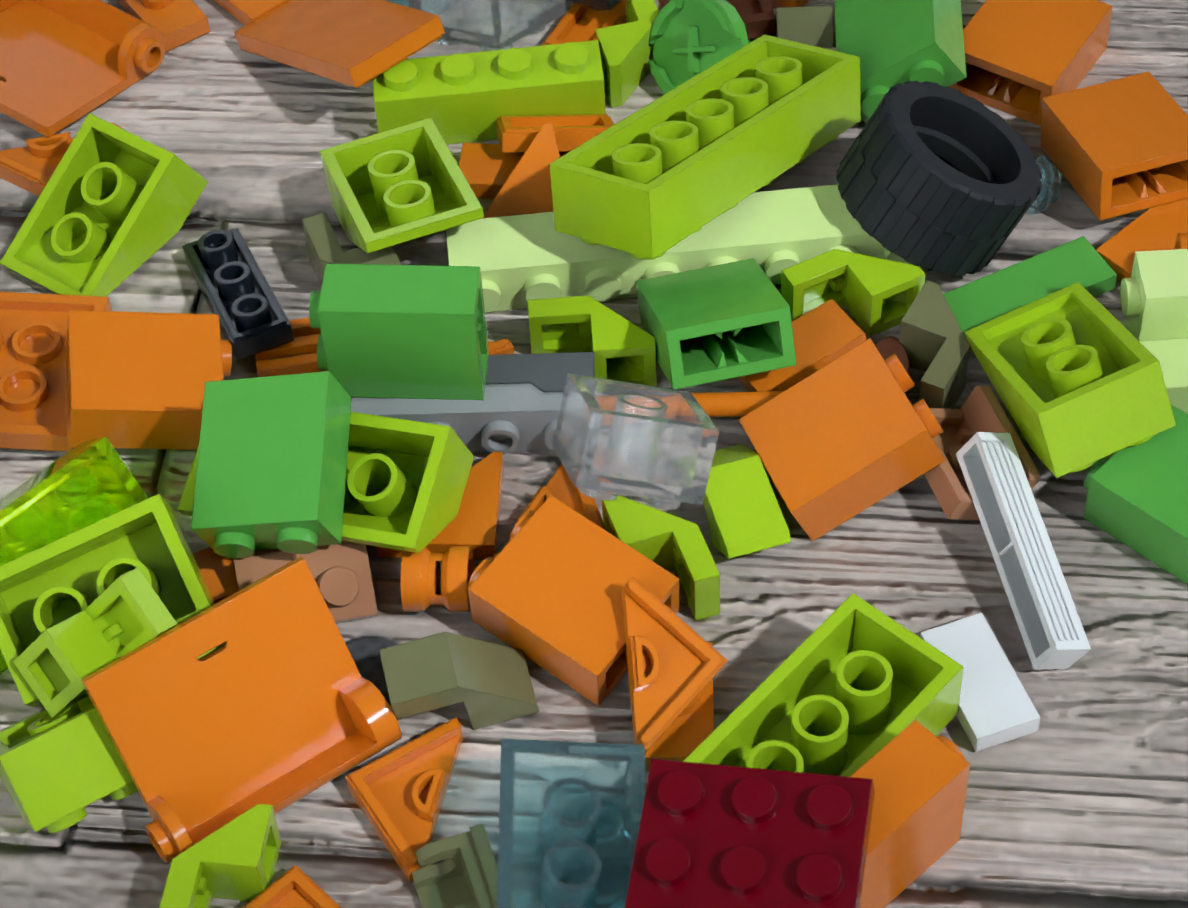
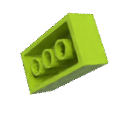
(839, 698)

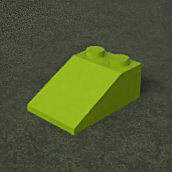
(397, 186)
(103, 212)
(1073, 379)

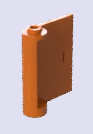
(69, 58)
(249, 721)

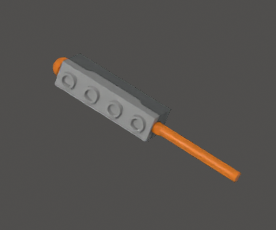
(525, 403)

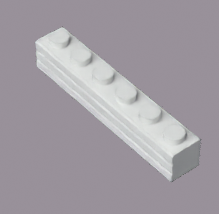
(1022, 551)

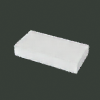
(991, 696)

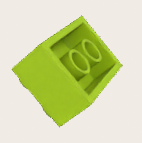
(78, 568)

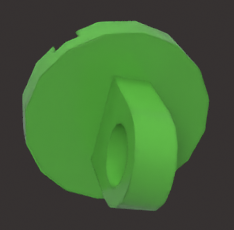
(691, 38)

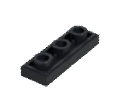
(237, 292)

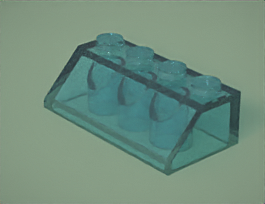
(567, 823)

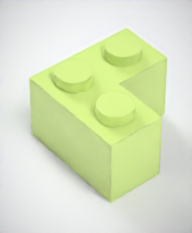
(1157, 314)

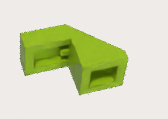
(626, 51)
(869, 287)
(585, 325)
(742, 504)
(671, 544)
(109, 628)
(227, 864)

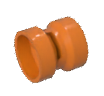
(422, 579)

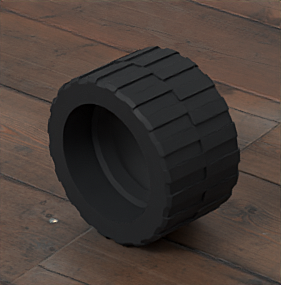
(938, 178)

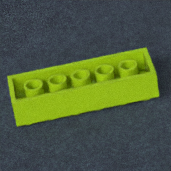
(705, 146)

